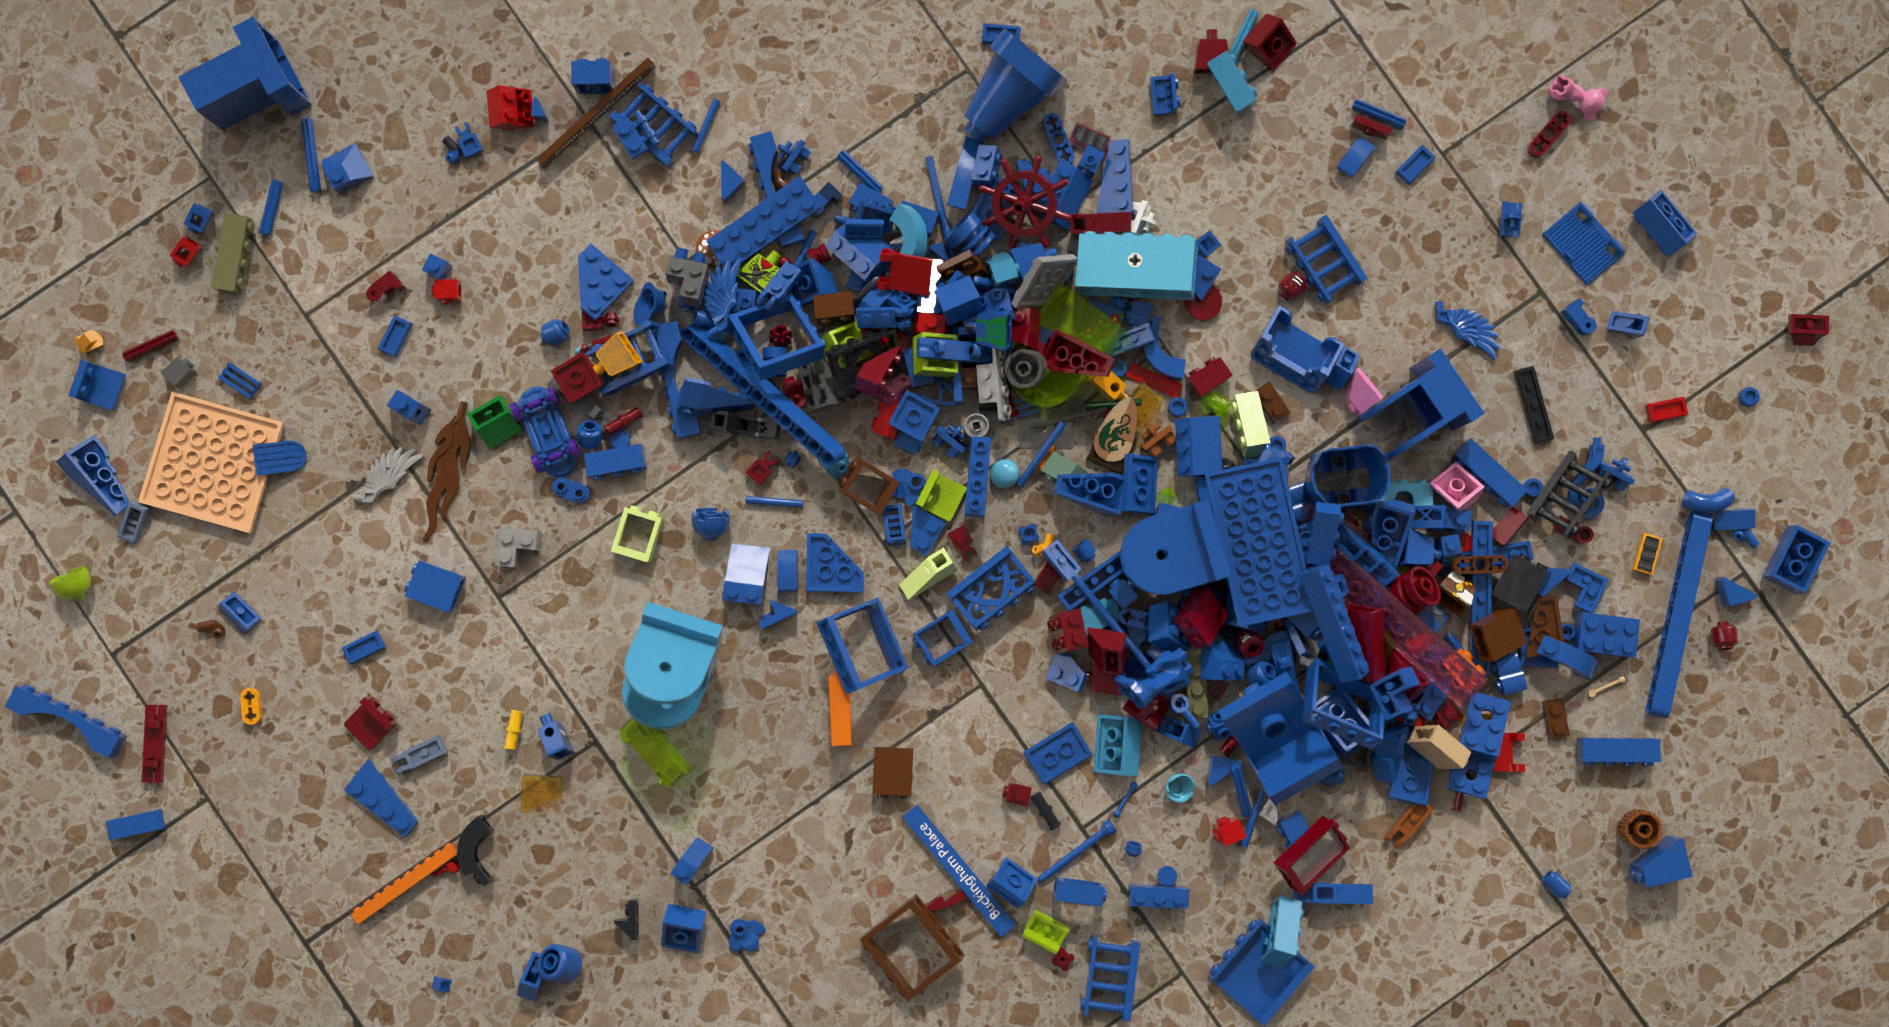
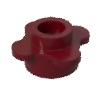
(1063, 964)

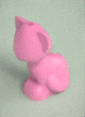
(1590, 101)

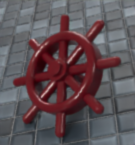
(1025, 203)

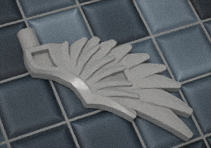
(386, 474)

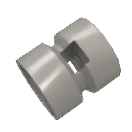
(976, 425)

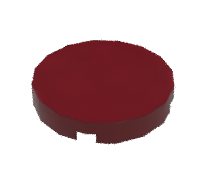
(1207, 308)

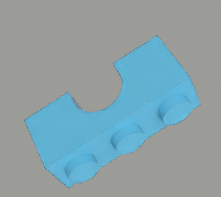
(1419, 493)

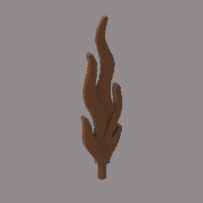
(447, 467)

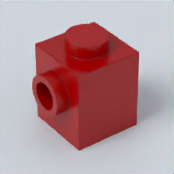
(447, 291)

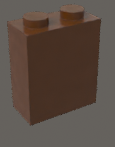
(1498, 634)
(892, 772)

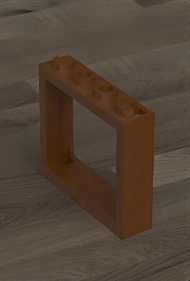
(933, 927)

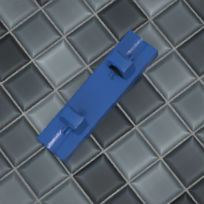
(953, 350)
(1283, 659)

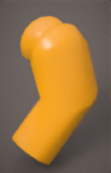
(1037, 549)

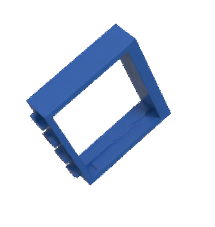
(785, 362)
(840, 655)
(1333, 724)

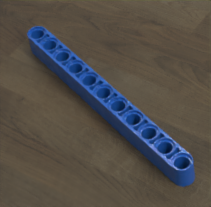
(764, 394)
(1679, 614)

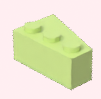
(1250, 424)

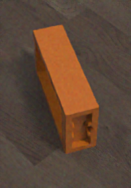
(839, 712)

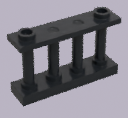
(1558, 479)

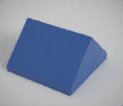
(959, 300)

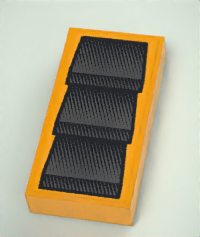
(1647, 554)

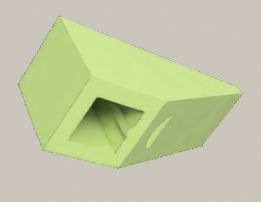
(928, 573)

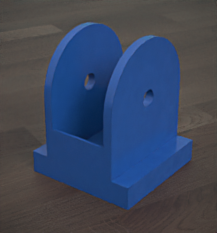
(1436, 398)
(1189, 545)

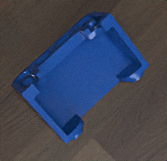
(1295, 353)

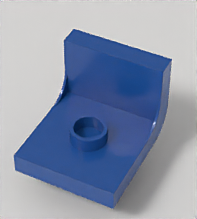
(1276, 739)

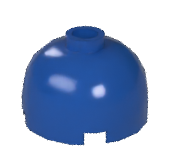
(710, 523)

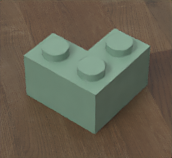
(1058, 465)

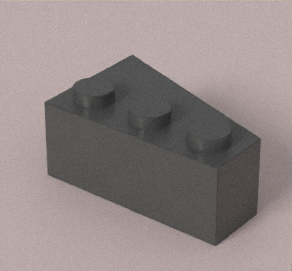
(819, 387)

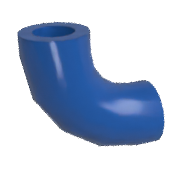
(1708, 502)

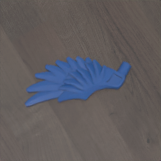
(722, 295)
(1469, 328)

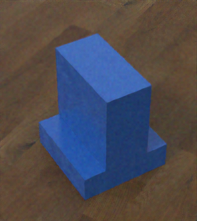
(245, 79)

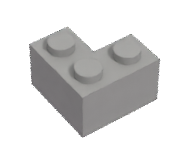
(511, 542)

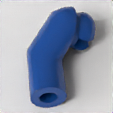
(1746, 535)

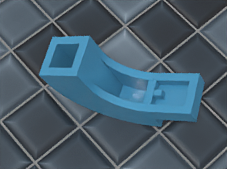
(912, 229)

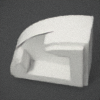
(1269, 812)

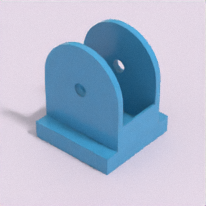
(669, 667)

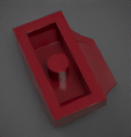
(1807, 328)

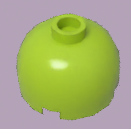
(72, 584)

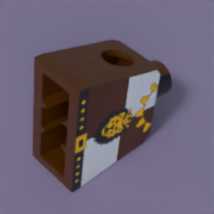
(1456, 593)

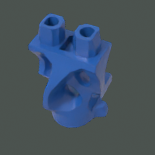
(1164, 672)

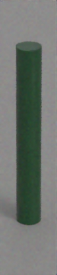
(1108, 404)

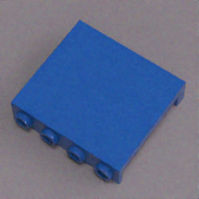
(1256, 985)

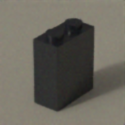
(1521, 583)

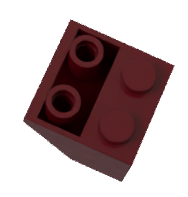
(1108, 650)

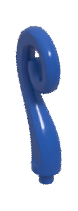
(1595, 457)

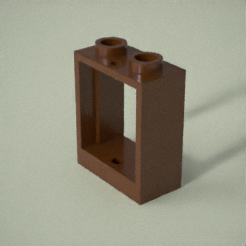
(884, 495)

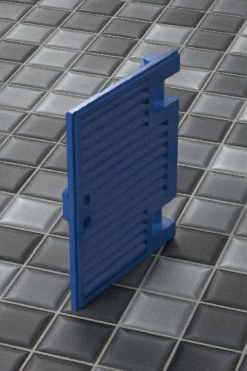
(1583, 243)

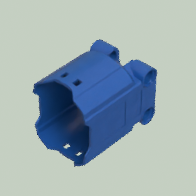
(1353, 458)

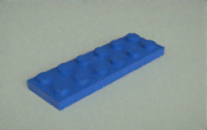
(765, 223)

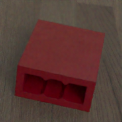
(1201, 617)

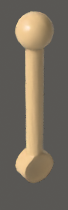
(1592, 693)

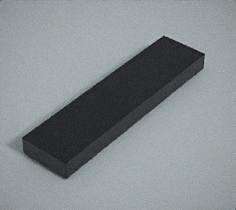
(1534, 404)

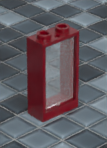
(1312, 854)

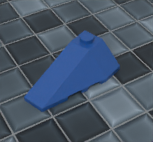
(699, 398)
(1093, 491)
(1390, 528)

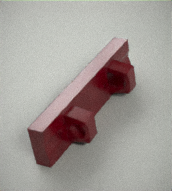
(154, 743)

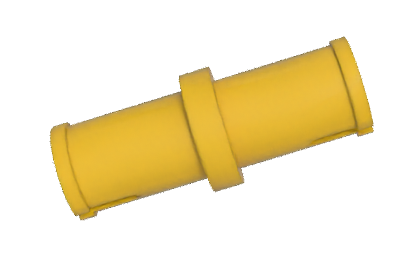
(513, 729)

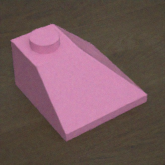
(1361, 393)
(1458, 487)

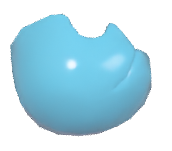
(1004, 473)
(1179, 787)

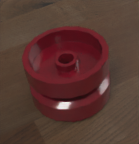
(1416, 589)

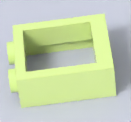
(646, 557)

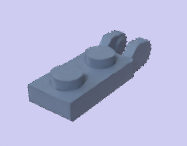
(421, 753)

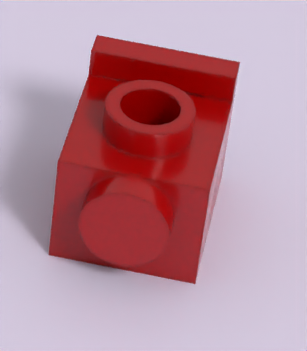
(177, 254)

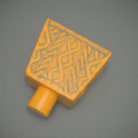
(616, 355)
(1103, 386)

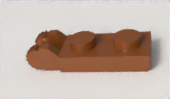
(1408, 823)

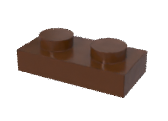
(1272, 402)
(1555, 718)

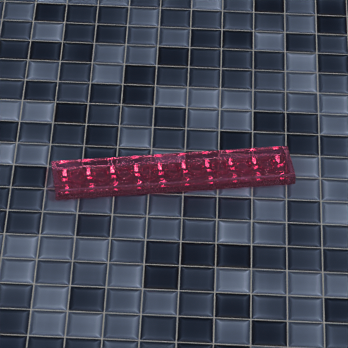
(1410, 634)

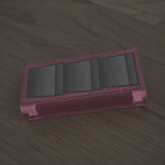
(1087, 136)

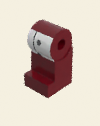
(383, 287)

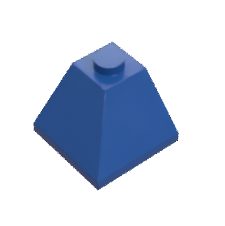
(346, 169)

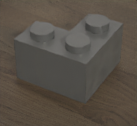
(692, 278)

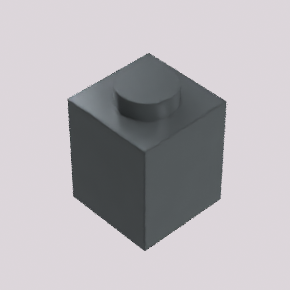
(179, 372)

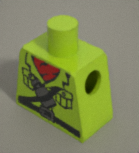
(760, 270)

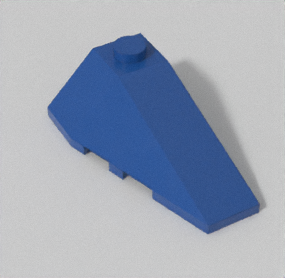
(92, 471)

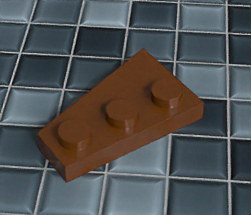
(1545, 622)

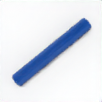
(311, 155)

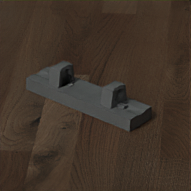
(587, 407)

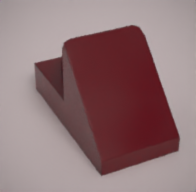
(1047, 578)

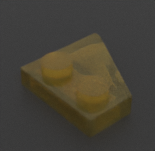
(539, 790)

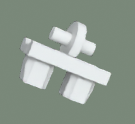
(1143, 218)

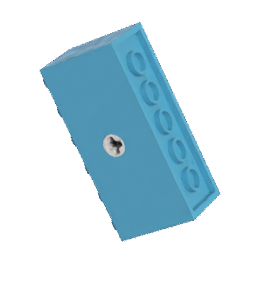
(1136, 266)

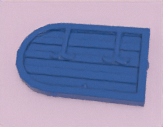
(278, 457)

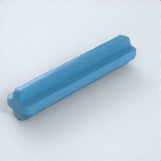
(1244, 31)

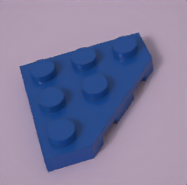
(599, 282)
(830, 567)

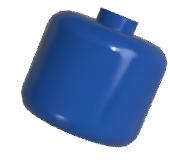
(559, 964)

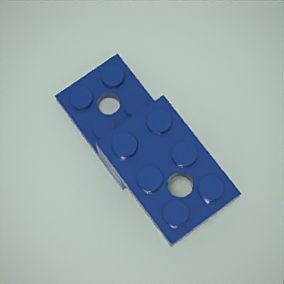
(1484, 742)

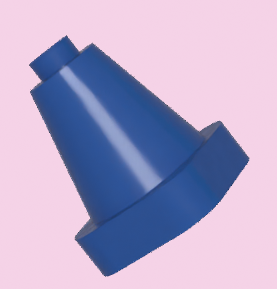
(1010, 87)

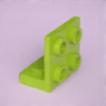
(941, 496)

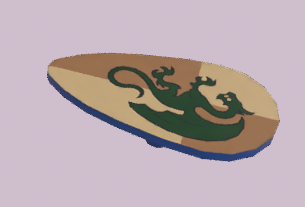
(1117, 431)

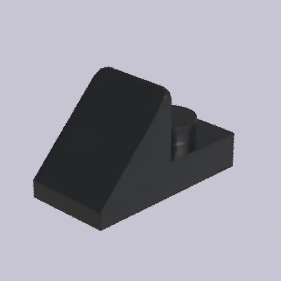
(630, 925)

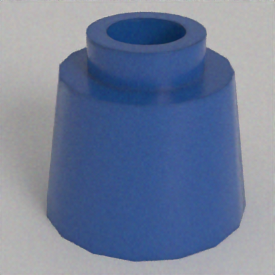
(1084, 550)

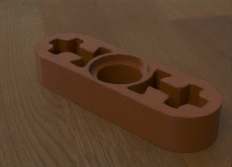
(1492, 558)

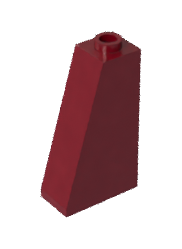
(1370, 635)

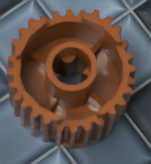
(1629, 829)

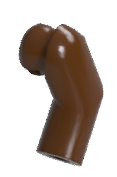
(778, 179)
(213, 626)

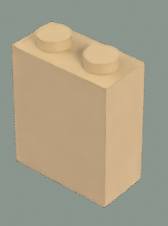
(1438, 747)

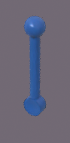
(1133, 785)

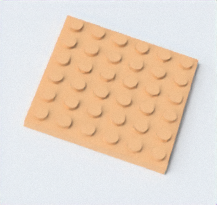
(207, 462)

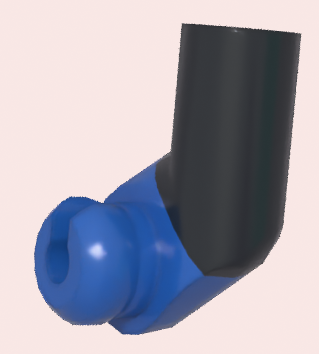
(454, 150)

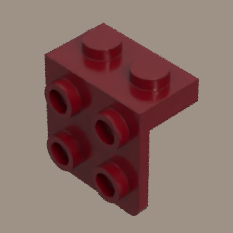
(1067, 631)
(370, 722)

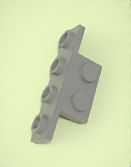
(993, 384)

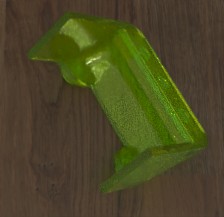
(656, 752)

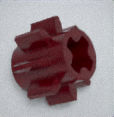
(780, 336)

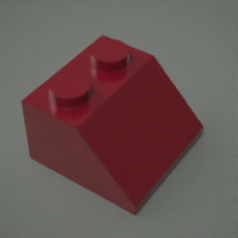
(1270, 41)

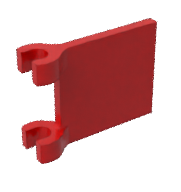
(906, 273)
(1505, 759)

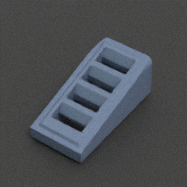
(143, 515)

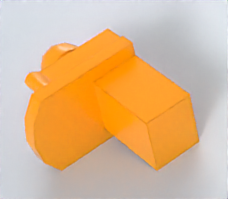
(88, 341)

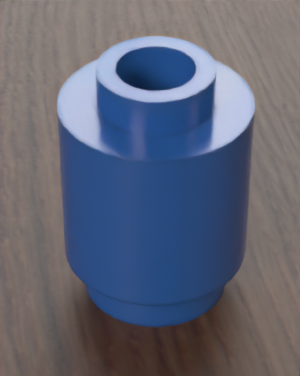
(1556, 884)

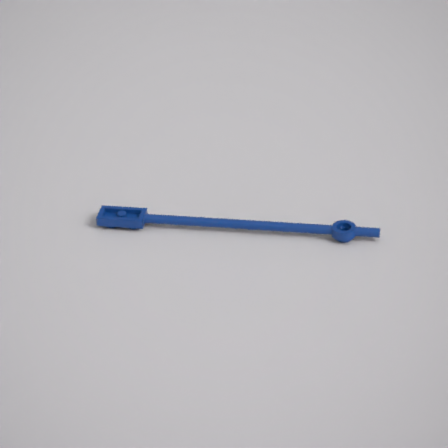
(1068, 569)

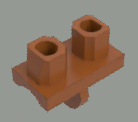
(1151, 445)

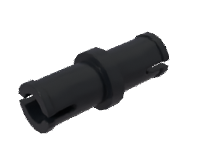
(1045, 810)

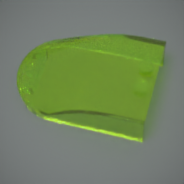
(1076, 316)

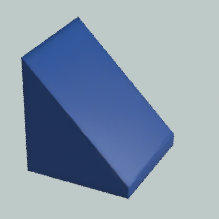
(441, 984)

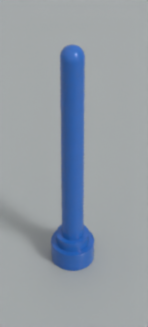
(1106, 829)

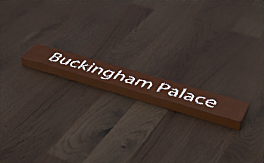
(596, 113)

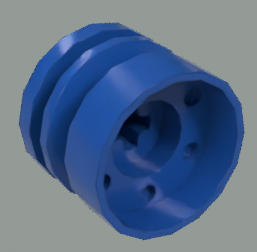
(968, 235)

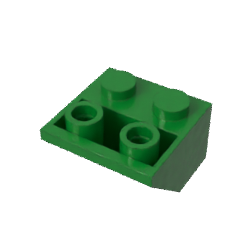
(494, 422)

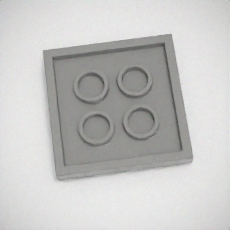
(1043, 280)

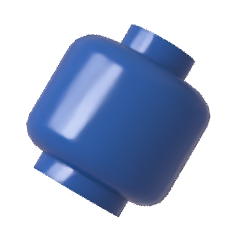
(554, 332)
(589, 434)
(1261, 673)

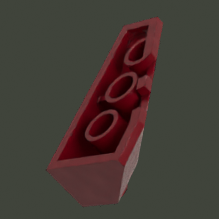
(1072, 355)

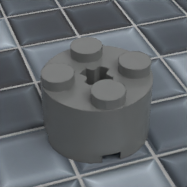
(1033, 360)

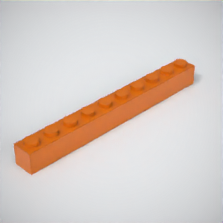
(402, 885)

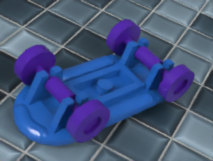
(547, 431)

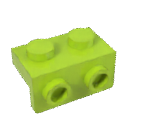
(1045, 931)

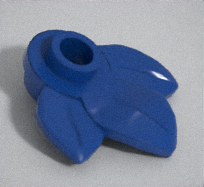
(906, 488)
(747, 937)

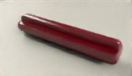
(150, 345)

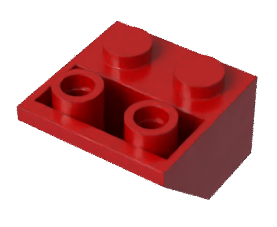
(509, 108)

